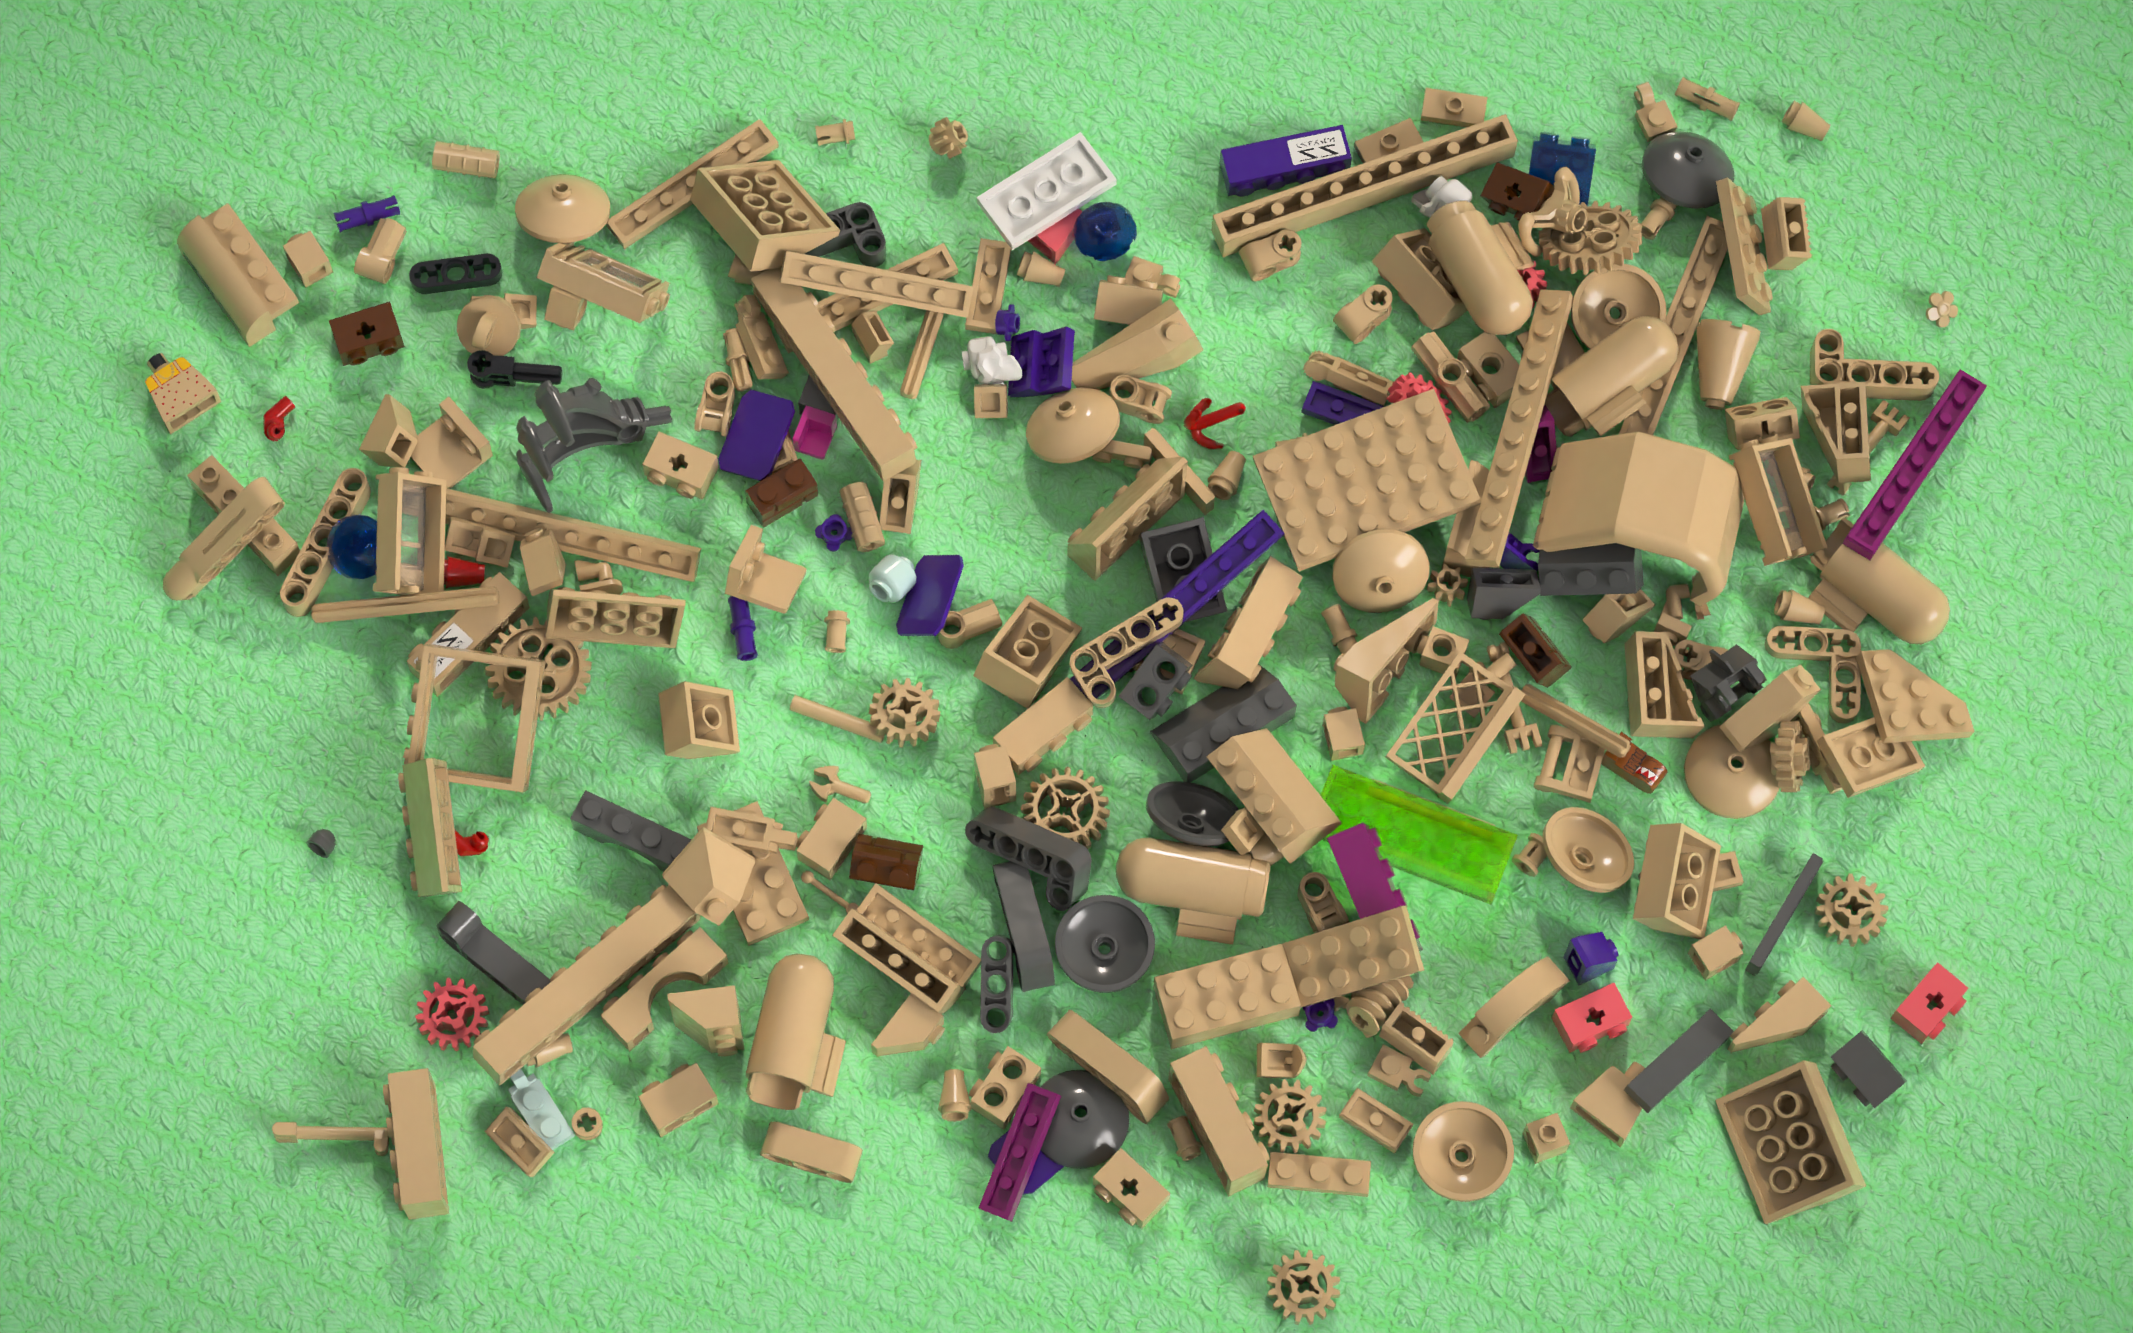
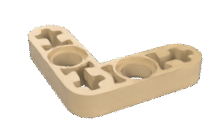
(1836, 658)

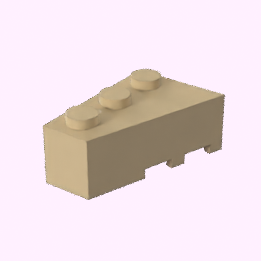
(1841, 427)
(1656, 690)

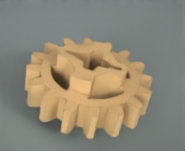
(907, 709)
(1790, 756)
(1851, 923)
(1302, 1108)
(1315, 1293)

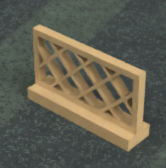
(1477, 744)

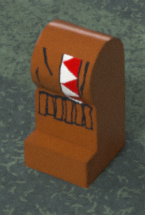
(1636, 767)

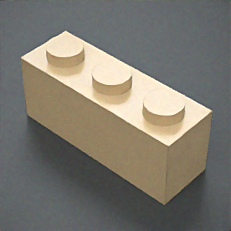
(1045, 726)

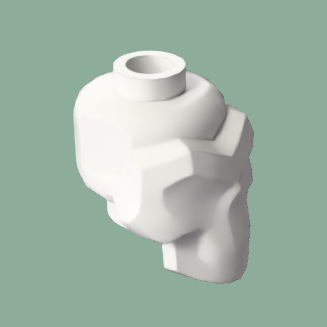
(1439, 194)
(990, 361)

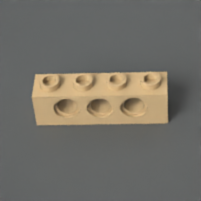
(219, 489)

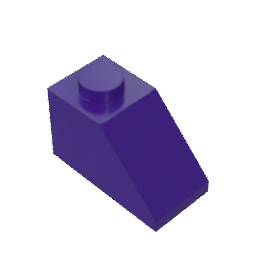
(1590, 956)

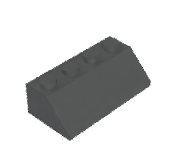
(1218, 717)

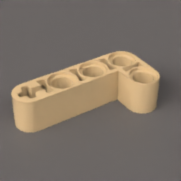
(1871, 370)
(1130, 646)
(1110, 1064)

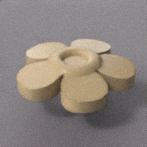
(1942, 308)

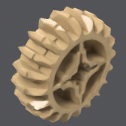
(1076, 802)

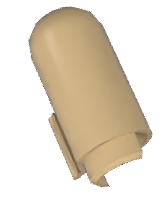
(1482, 266)
(1607, 379)
(1879, 587)
(1202, 881)
(790, 1042)

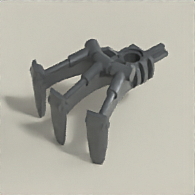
(575, 422)

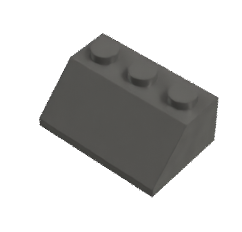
(1591, 570)

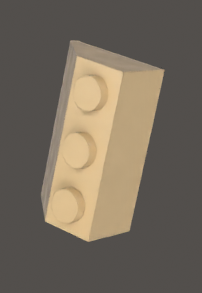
(1420, 278)
(1464, 525)
(1677, 880)
(709, 1018)

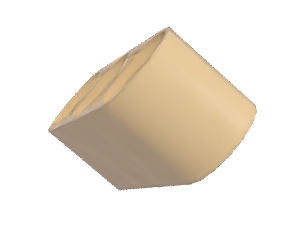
(811, 1152)

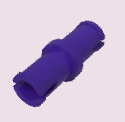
(367, 213)
(742, 629)

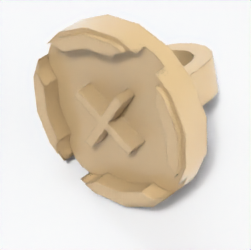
(489, 325)

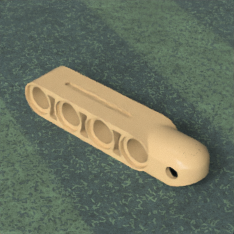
(223, 540)

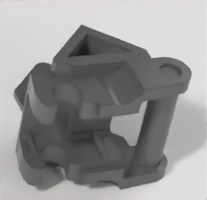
(1714, 681)

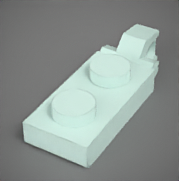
(539, 1110)

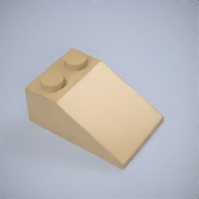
(1027, 651)

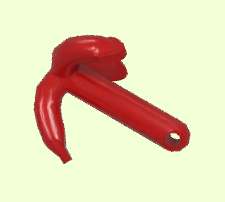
(1196, 422)

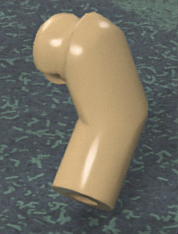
(1499, 667)

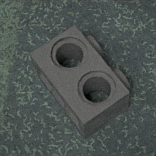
(1150, 676)

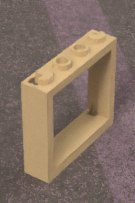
(422, 696)

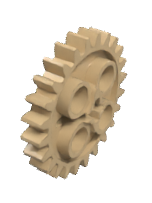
(1603, 241)
(565, 679)

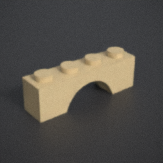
(694, 960)

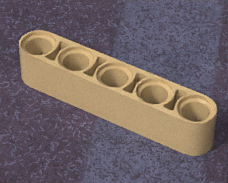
(312, 553)

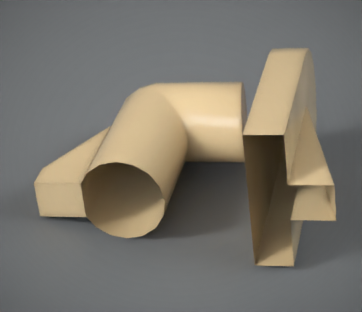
(601, 570)
(1673, 602)

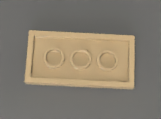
(1743, 246)
(770, 897)
(1353, 956)

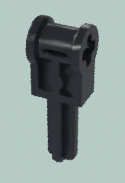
(506, 372)

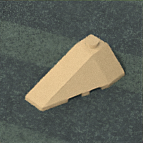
(1144, 348)
(1376, 659)

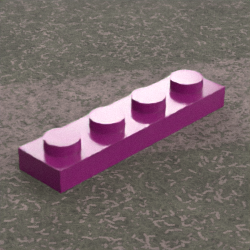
(1019, 1152)

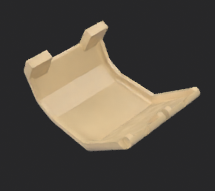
(1648, 498)

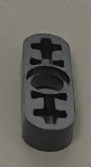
(433, 284)

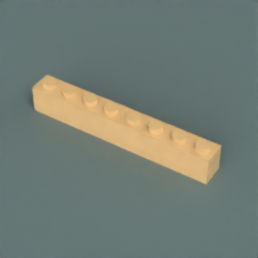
(836, 373)
(584, 984)

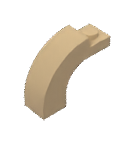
(1512, 1004)

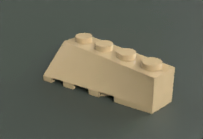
(1252, 626)

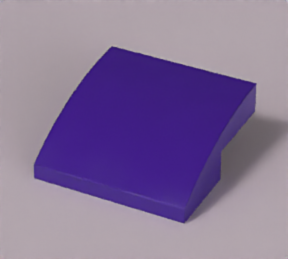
(1044, 362)

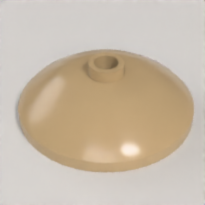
(562, 208)
(1624, 288)
(1072, 425)
(1378, 559)
(1727, 789)
(1588, 850)
(1465, 1129)

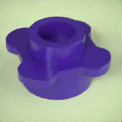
(1007, 322)
(833, 523)
(1327, 1020)

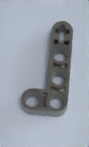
(856, 235)
(1037, 849)
(1024, 926)
(488, 953)

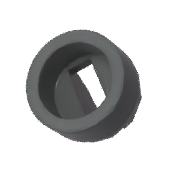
(322, 842)

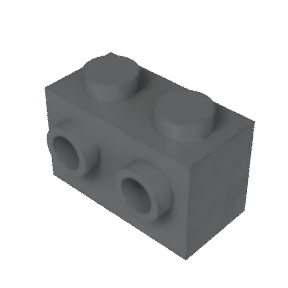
(1867, 1069)

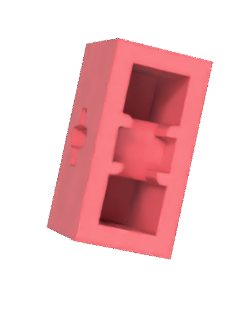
(1936, 986)
(1602, 1004)

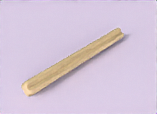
(405, 604)

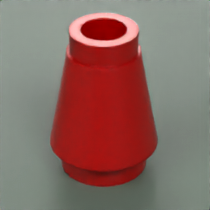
(462, 572)

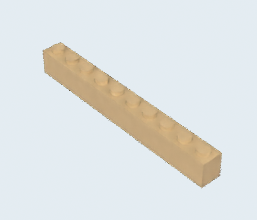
(1365, 184)

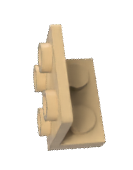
(451, 446)
(762, 577)

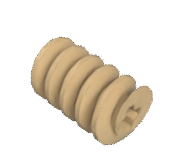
(1375, 1004)

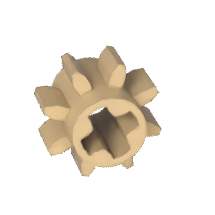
(948, 137)
(1454, 580)

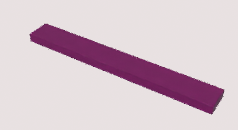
(1914, 465)

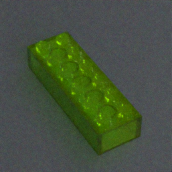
(1422, 834)

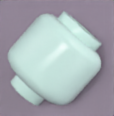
(892, 578)

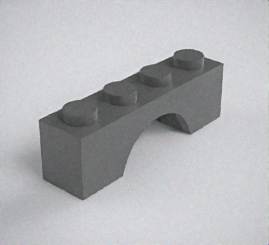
(617, 825)

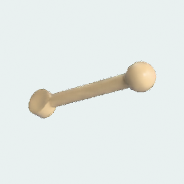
(808, 877)

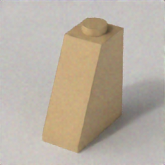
(1772, 705)

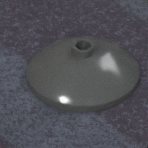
(1686, 168)
(1190, 812)
(1111, 923)
(1089, 1139)

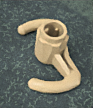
(1558, 212)

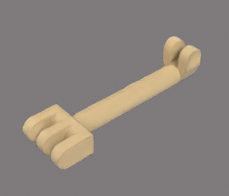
(1884, 424)
(1520, 729)
(290, 1133)

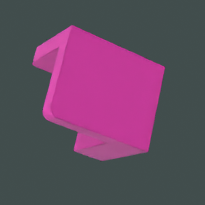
(814, 432)

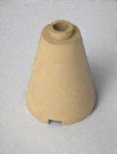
(1723, 359)

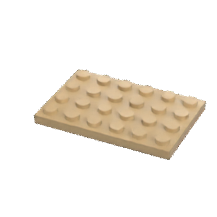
(1366, 475)

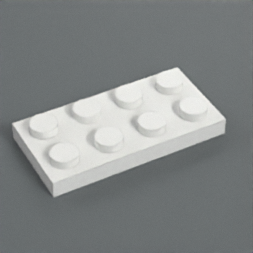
(1046, 191)

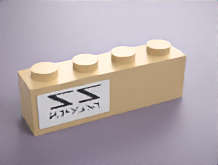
(472, 630)

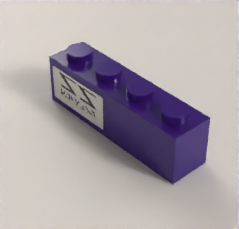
(1284, 160)

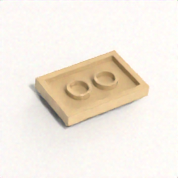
(1864, 761)

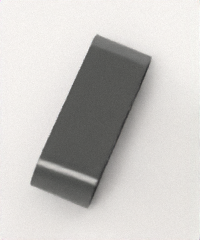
(992, 999)

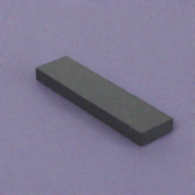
(1784, 914)
(1678, 1061)

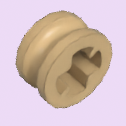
(593, 1115)

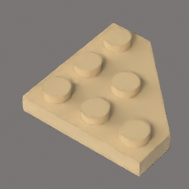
(1909, 702)

